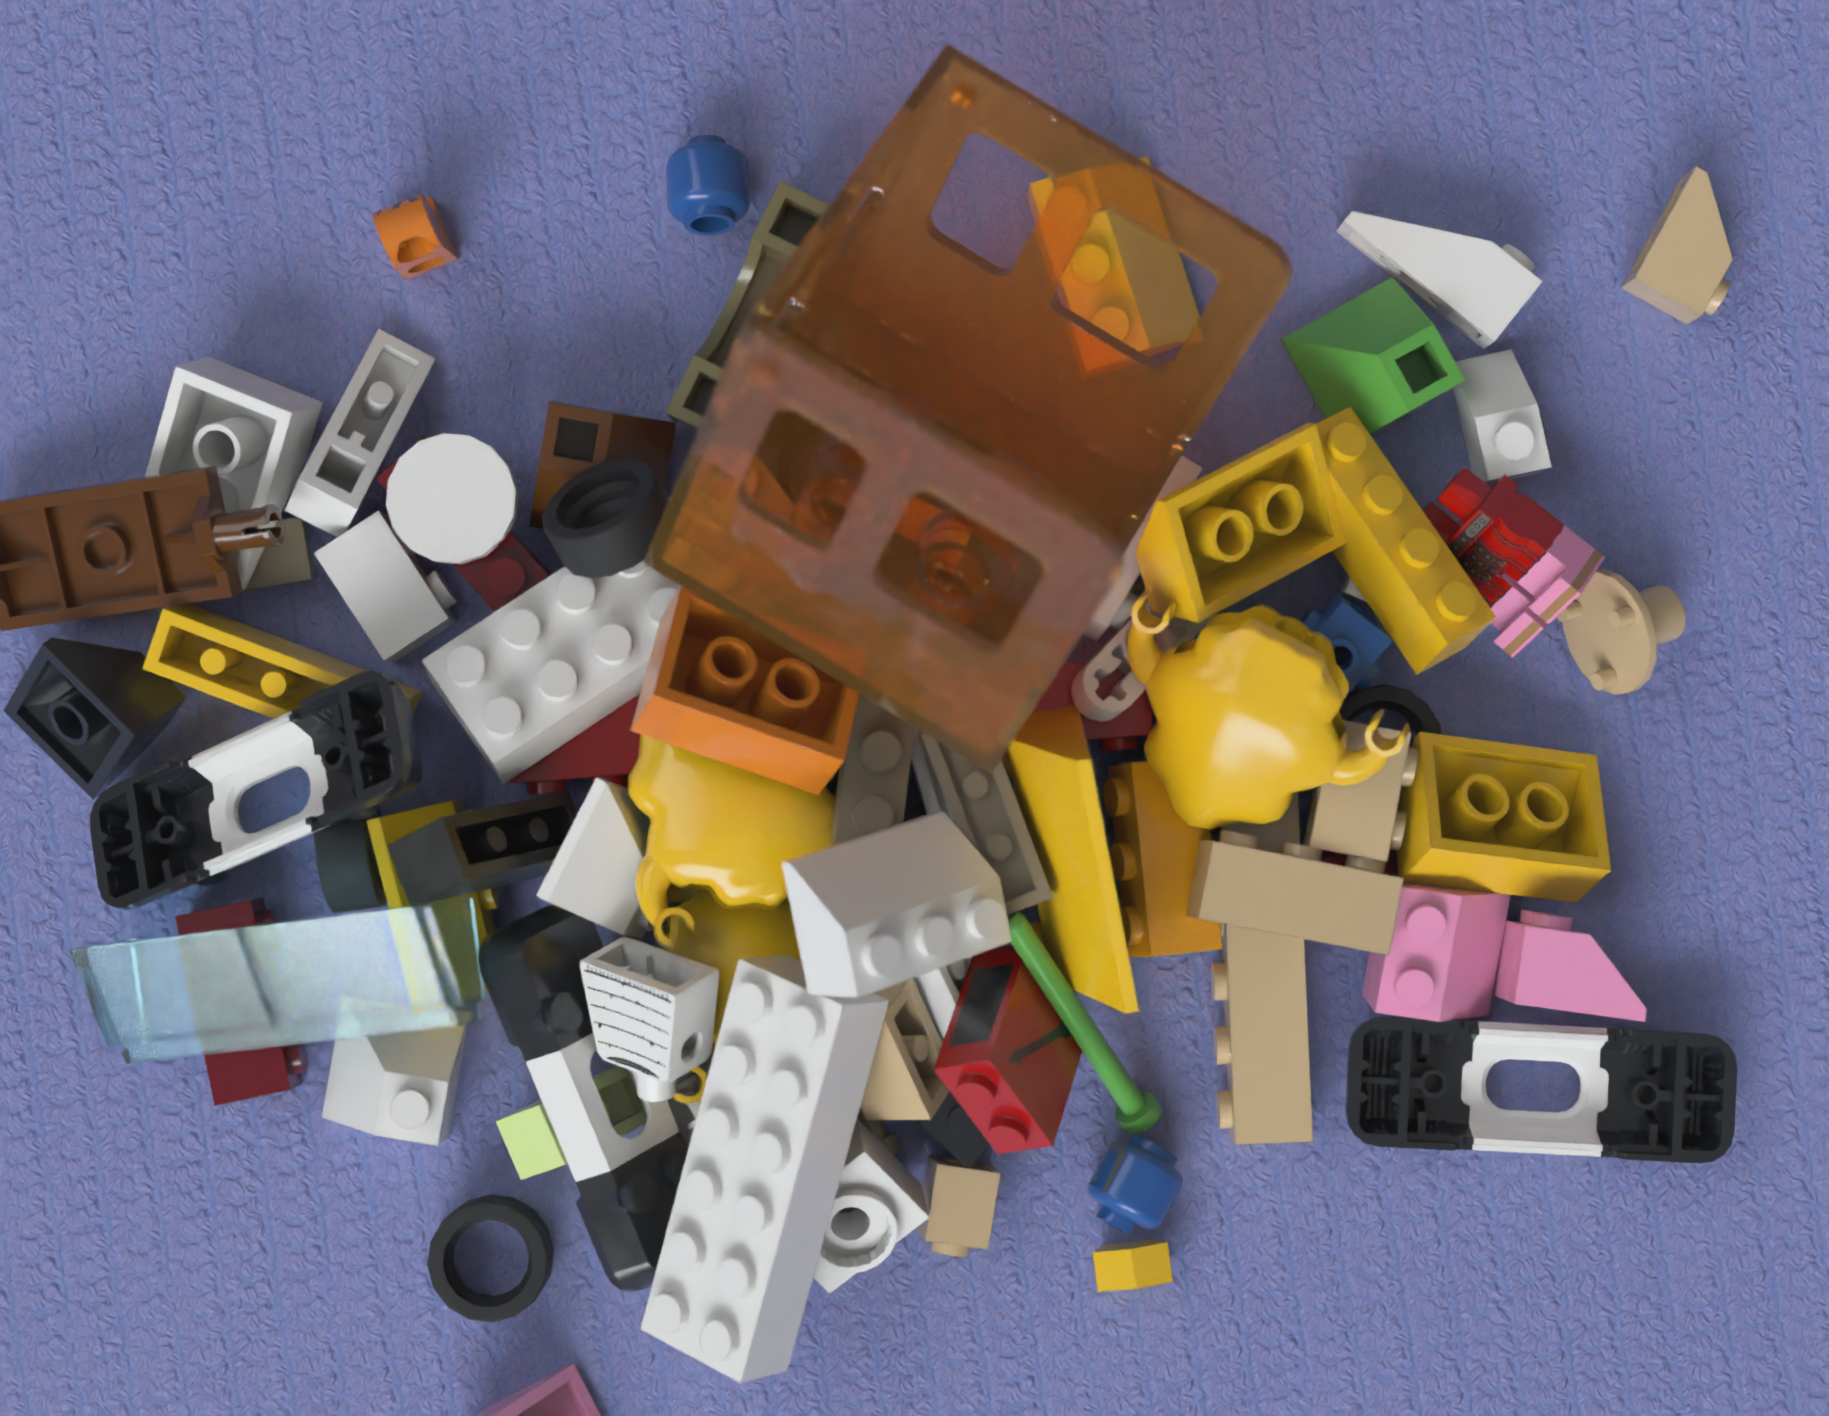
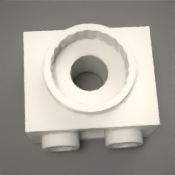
(887, 1205)

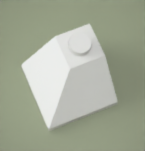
(600, 862)
(397, 1083)

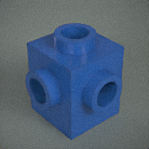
(1357, 632)

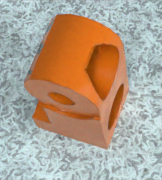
(414, 236)

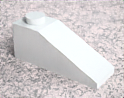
(1455, 274)
(359, 434)

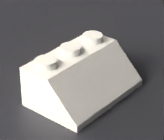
(893, 906)

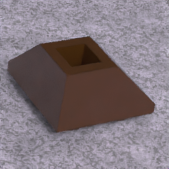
(588, 436)

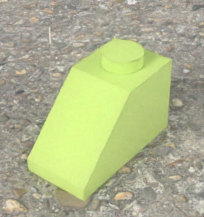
(533, 1140)

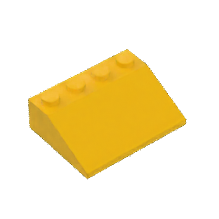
(1066, 826)

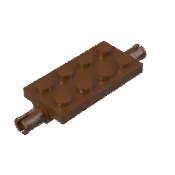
(123, 547)

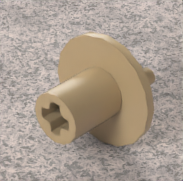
(1617, 630)

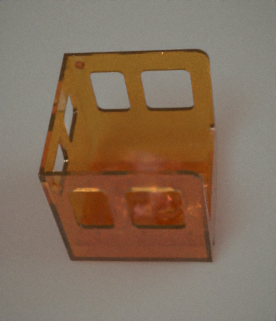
(934, 448)

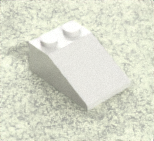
(241, 426)

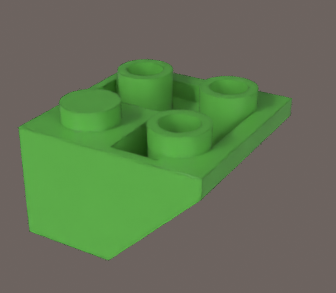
(1373, 357)

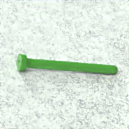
(1135, 1108)

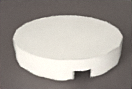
(452, 498)

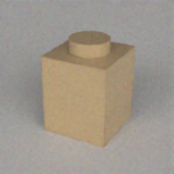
(958, 1205)

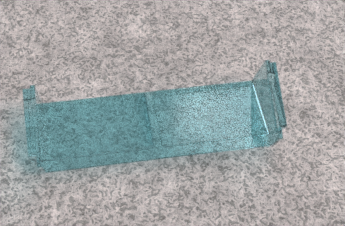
(286, 982)

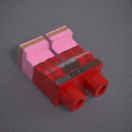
(1513, 554)

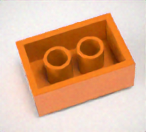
(742, 698)

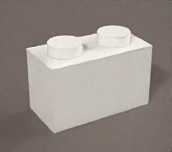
(387, 587)

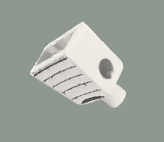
(650, 1012)

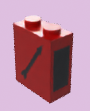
(1008, 1054)

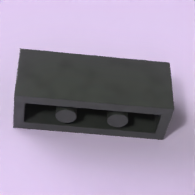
(482, 848)

